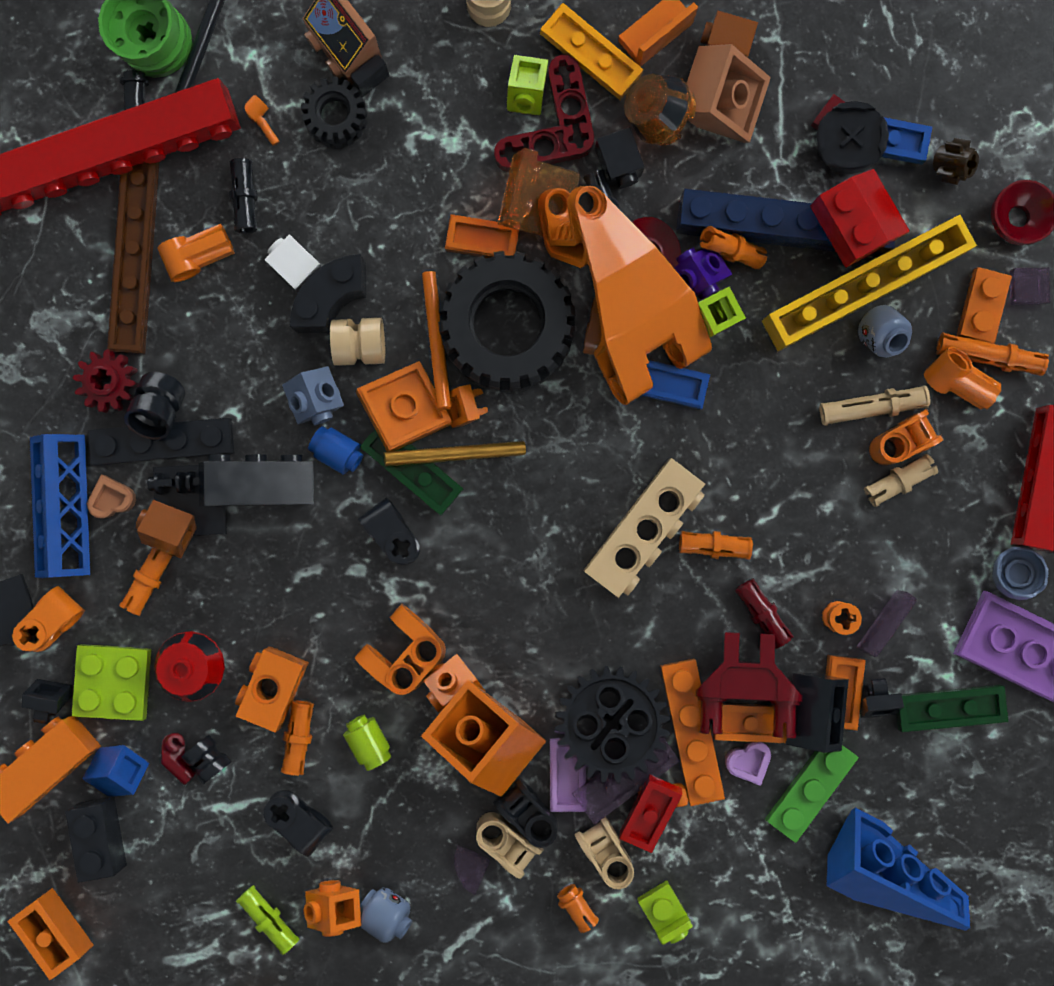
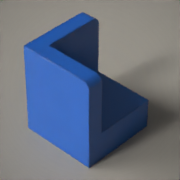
(116, 771)

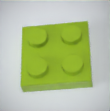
(111, 682)

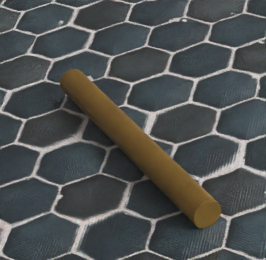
(454, 453)

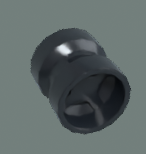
(206, 759)

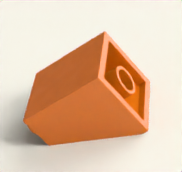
(483, 739)

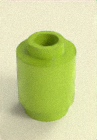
(367, 742)

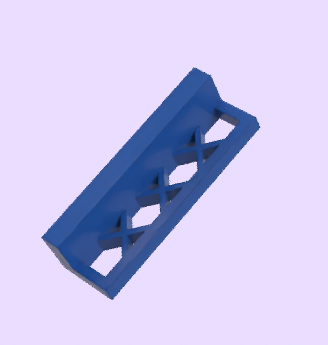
(46, 505)

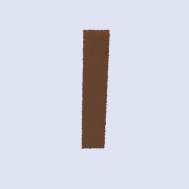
(133, 259)

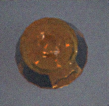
(659, 108)

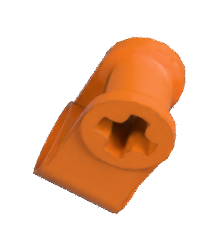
(909, 437)
(52, 616)

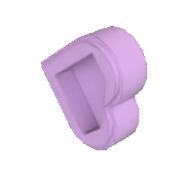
(749, 762)

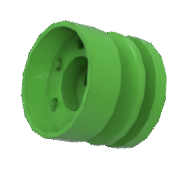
(128, 29)

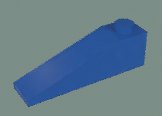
(883, 873)

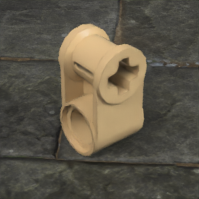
(604, 847)
(510, 848)

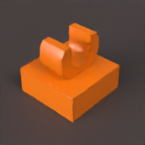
(464, 407)

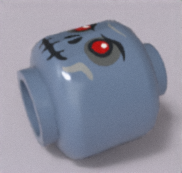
(885, 331)
(385, 915)

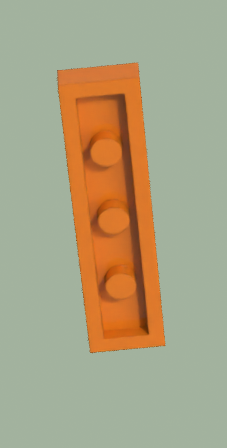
(694, 748)

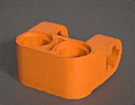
(386, 672)

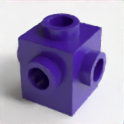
(702, 271)

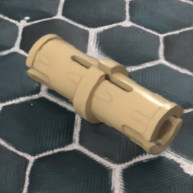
(901, 480)

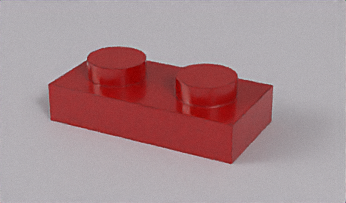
(650, 813)

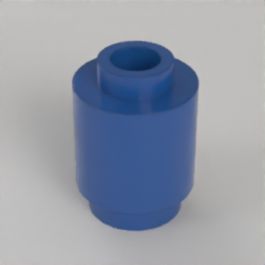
(335, 450)

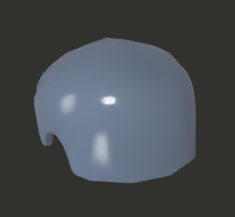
(1020, 573)

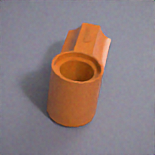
(186, 255)
(956, 373)

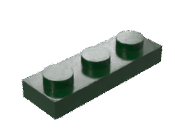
(422, 479)
(953, 708)

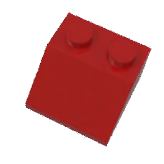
(859, 217)

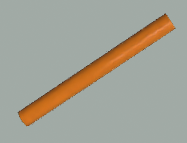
(436, 344)

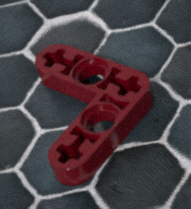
(558, 135)

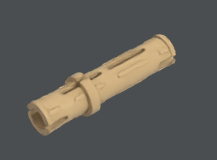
(889, 402)

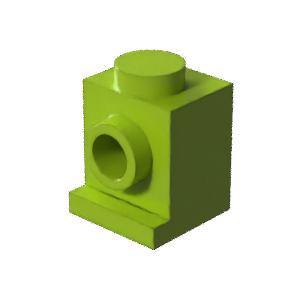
(720, 311)

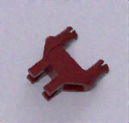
(749, 682)

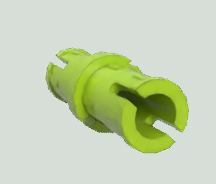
(267, 920)

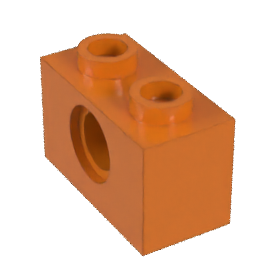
(264, 709)

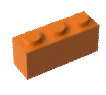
(43, 765)

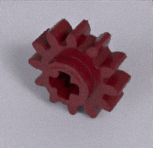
(100, 369)

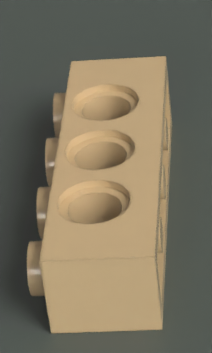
(688, 493)

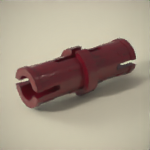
(764, 612)

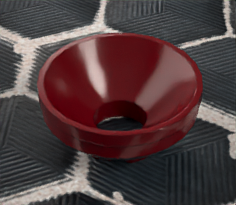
(1035, 201)

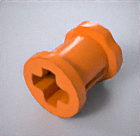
(847, 626)

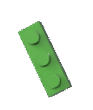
(810, 791)

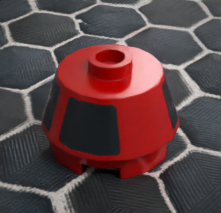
(189, 666)

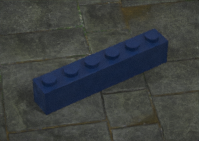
(756, 219)

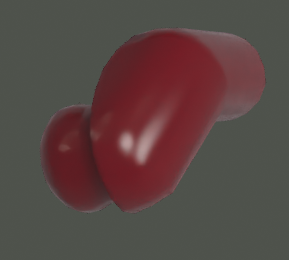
(171, 751)

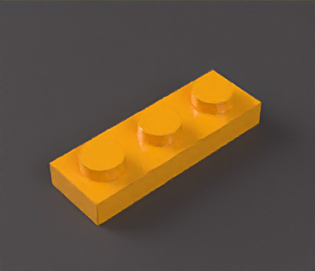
(591, 50)

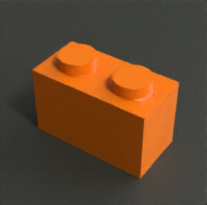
(51, 934)

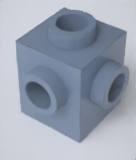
(313, 396)

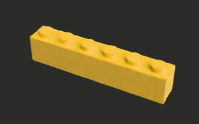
(868, 283)

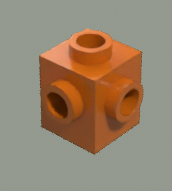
(446, 681)
(332, 908)

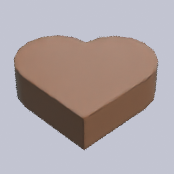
(110, 497)

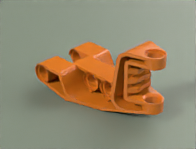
(635, 288)

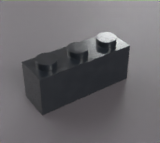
(255, 481)

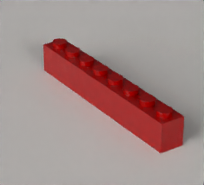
(116, 144)

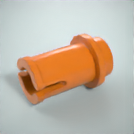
(577, 907)

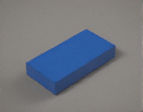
(677, 385)

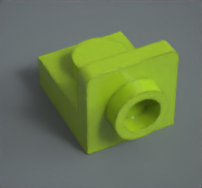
(526, 85)
(665, 913)

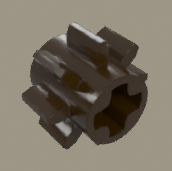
(956, 161)

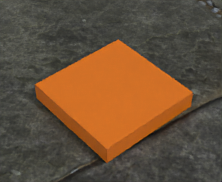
(403, 407)

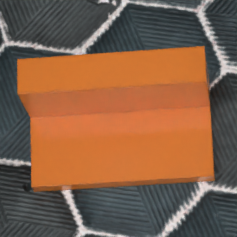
(657, 29)

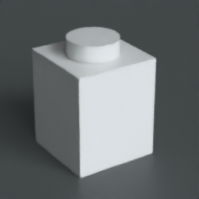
(291, 261)

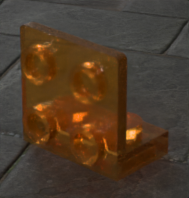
(525, 185)

